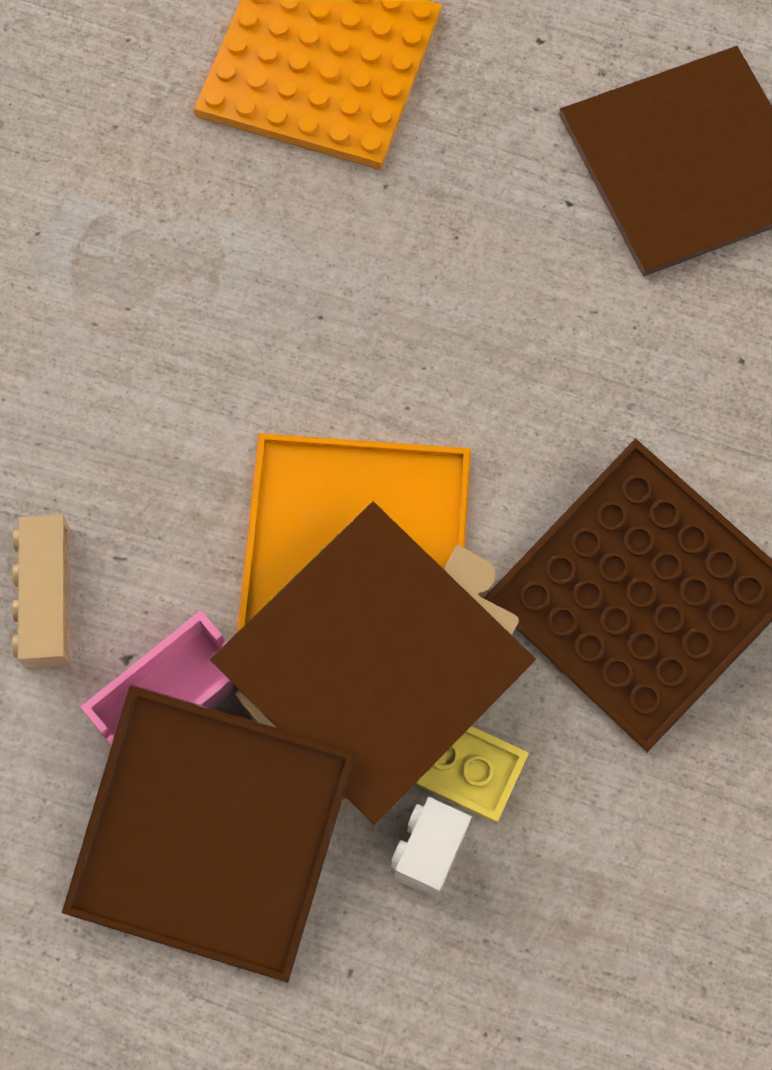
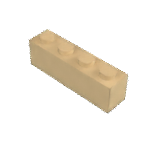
(42, 591)

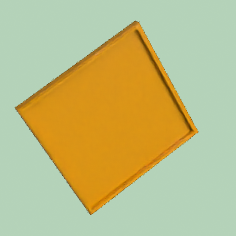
(319, 485)

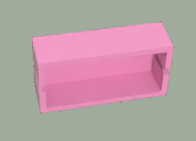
(174, 667)

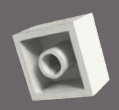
(432, 847)

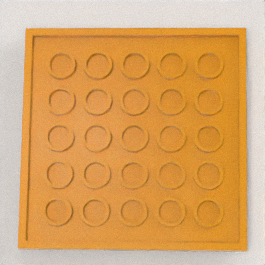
(320, 72)

